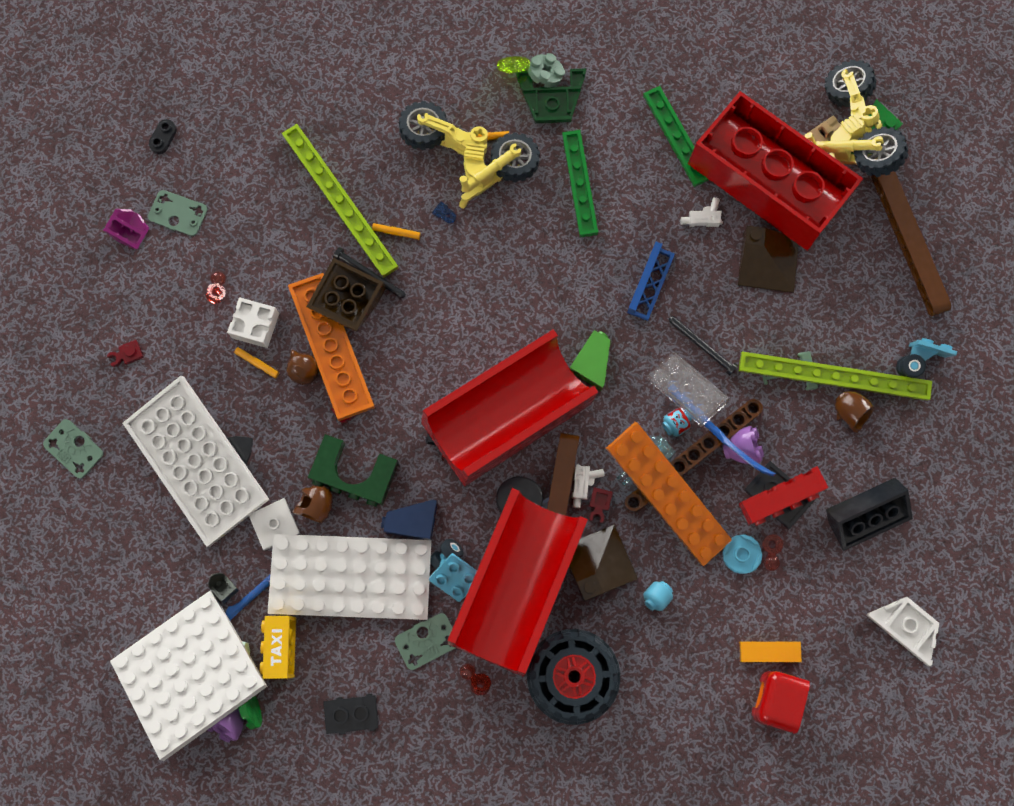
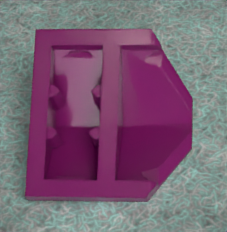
(126, 227)

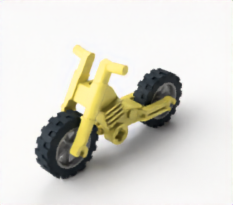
(857, 131)
(473, 148)

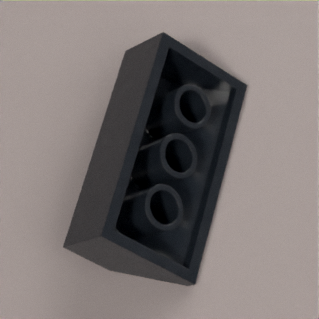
(870, 513)

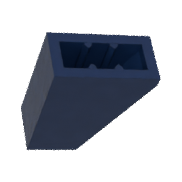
(412, 521)

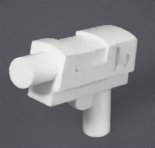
(708, 217)
(583, 478)

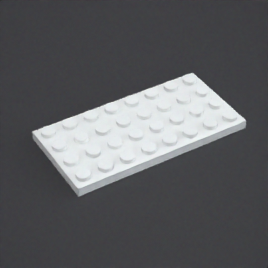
(195, 461)
(349, 577)

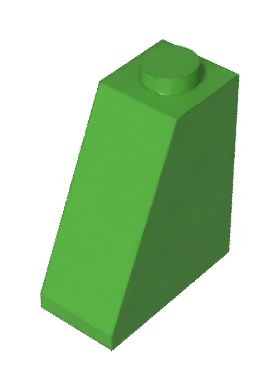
(592, 360)

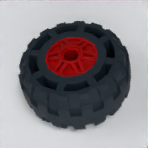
(597, 681)

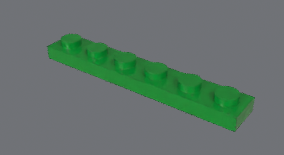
(673, 131)
(580, 183)

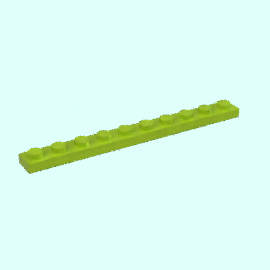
(340, 201)
(835, 376)

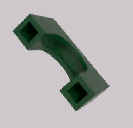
(373, 489)

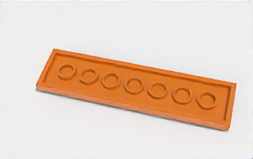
(332, 354)
(668, 493)

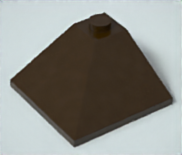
(767, 260)
(346, 295)
(601, 564)

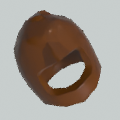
(302, 368)
(853, 409)
(314, 503)

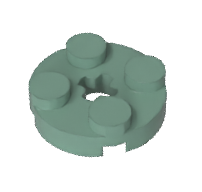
(548, 63)

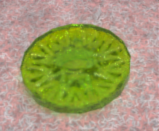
(513, 64)

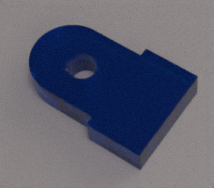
(443, 210)

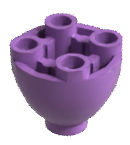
(747, 442)
(229, 727)

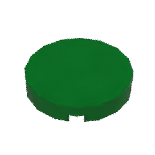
(251, 712)

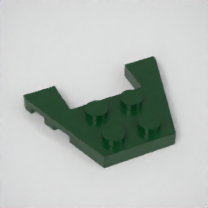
(552, 103)

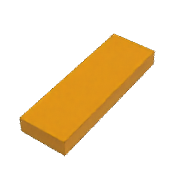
(770, 652)

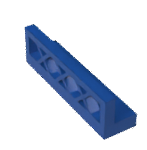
(647, 276)

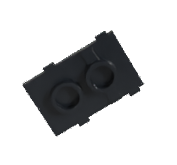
(351, 714)

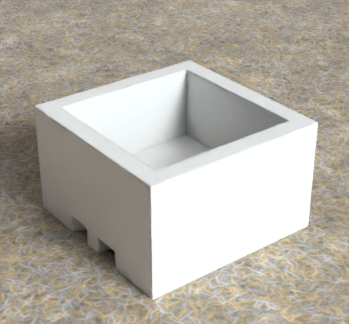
(253, 322)

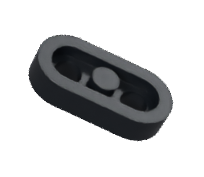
(163, 135)

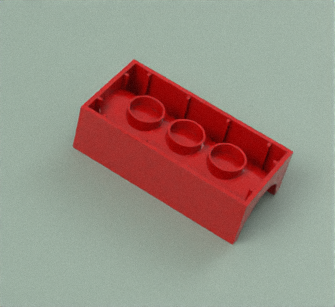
(773, 170)
(506, 408)
(516, 584)

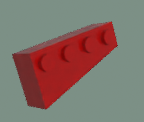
(783, 496)

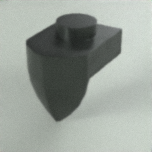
(222, 587)

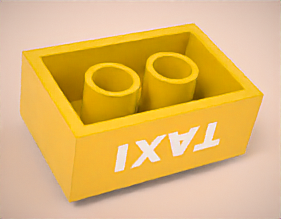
(278, 647)

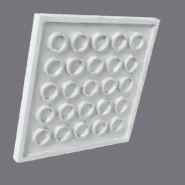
(187, 675)

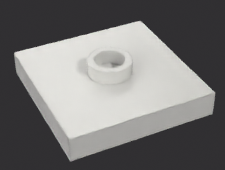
(273, 520)

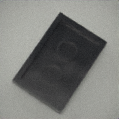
(765, 482)

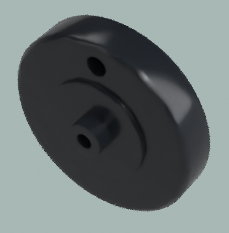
(526, 486)

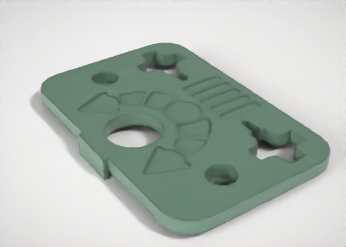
(180, 208)
(69, 451)
(428, 646)

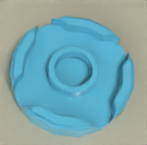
(739, 559)

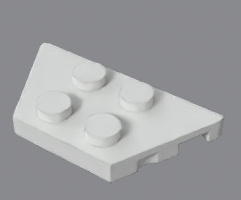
(909, 627)

